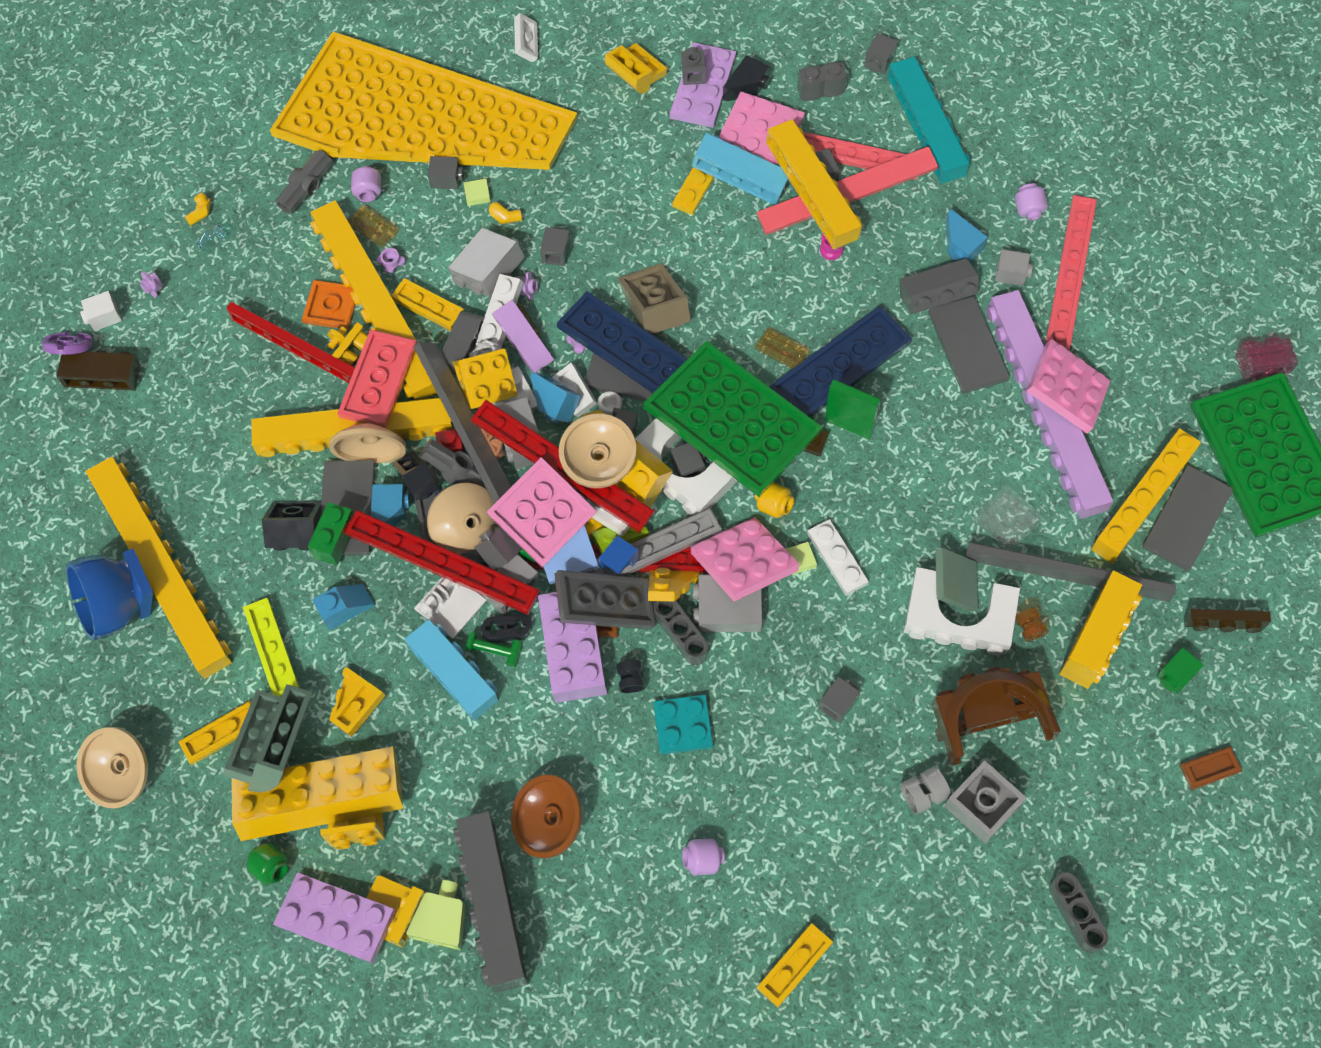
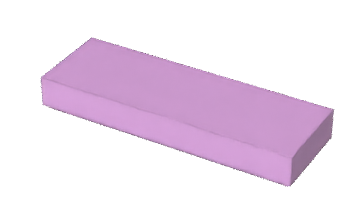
(522, 336)

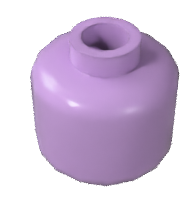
(366, 183)
(1031, 201)
(702, 857)

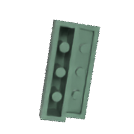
(267, 738)

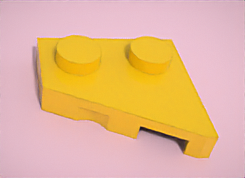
(669, 585)
(354, 702)

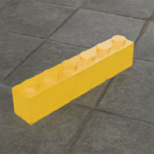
(813, 184)
(1145, 496)

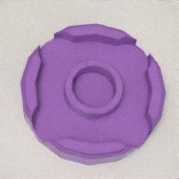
(65, 343)

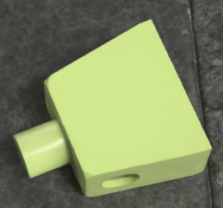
(440, 918)

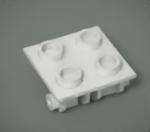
(450, 606)

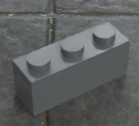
(939, 286)

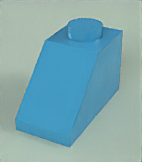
(963, 238)
(554, 398)
(389, 503)
(342, 604)

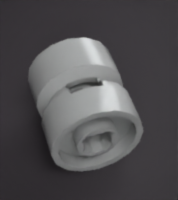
(933, 785)

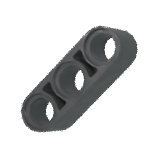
(462, 338)
(685, 641)
(1078, 927)

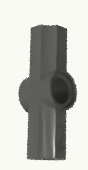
(304, 181)
(453, 466)

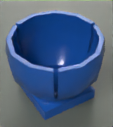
(112, 591)

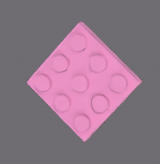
(750, 122)
(1069, 386)
(541, 512)
(744, 559)

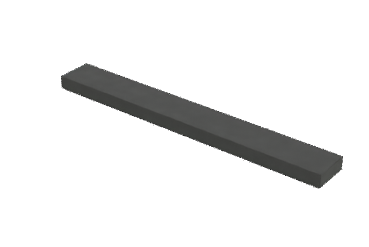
(461, 415)
(1062, 570)

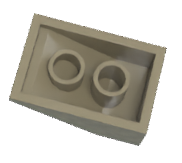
(655, 299)

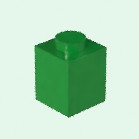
(1179, 671)

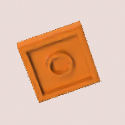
(329, 305)

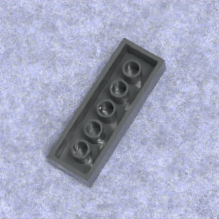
(491, 902)

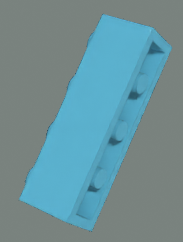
(740, 168)
(451, 669)

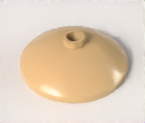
(594, 436)
(367, 443)
(450, 513)
(102, 768)

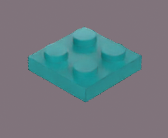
(682, 724)

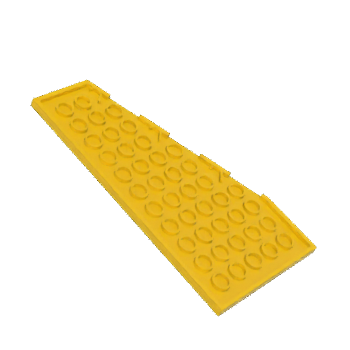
(398, 108)

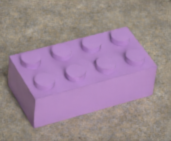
(571, 654)

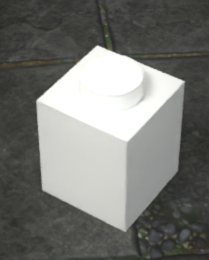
(100, 311)

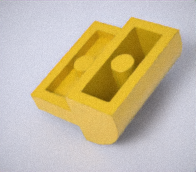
(635, 66)

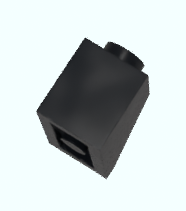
(749, 77)
(415, 476)

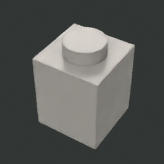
(1013, 267)

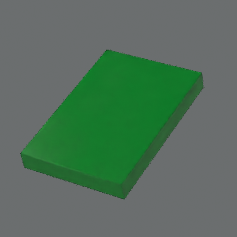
(851, 409)

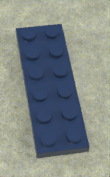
(620, 342)
(843, 359)

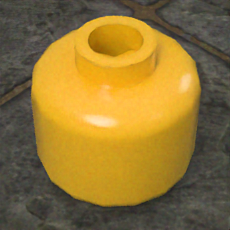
(775, 501)

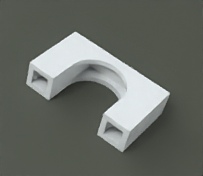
(695, 492)
(991, 634)

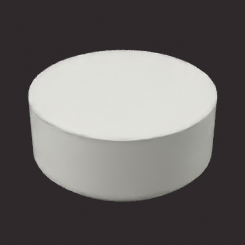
(608, 401)

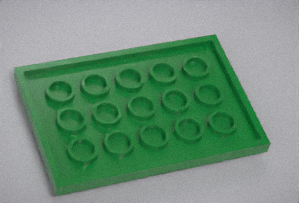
(732, 418)
(1265, 452)

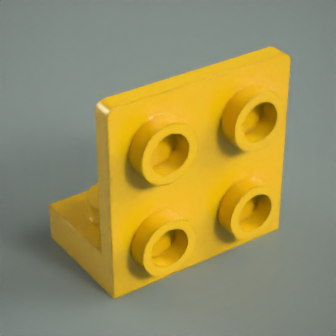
(485, 378)
(363, 829)
(401, 899)

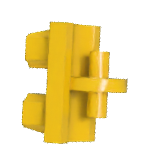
(355, 337)

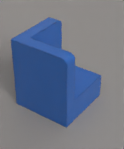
(618, 555)

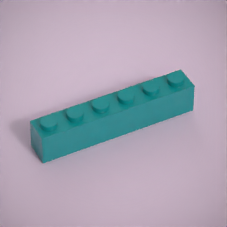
(928, 119)

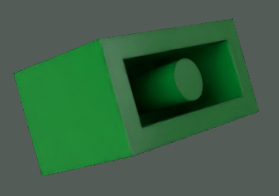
(329, 536)

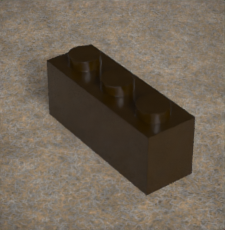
(99, 370)

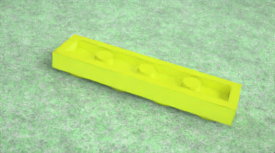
(270, 646)

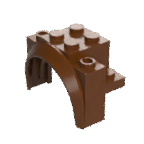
(987, 703)

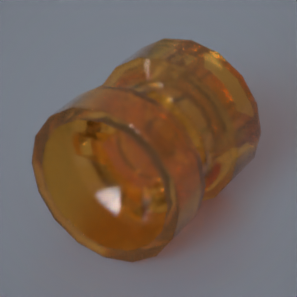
(1031, 624)

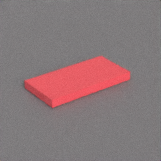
(377, 378)

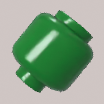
(267, 864)

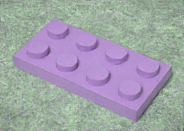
(702, 102)
(335, 918)

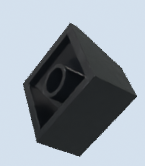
(290, 524)

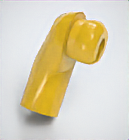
(201, 211)
(502, 215)

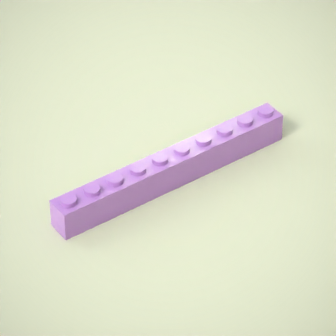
(1064, 439)

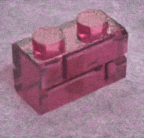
(1266, 358)

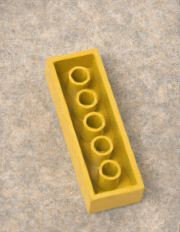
(320, 794)

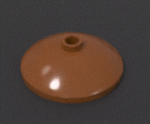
(535, 815)

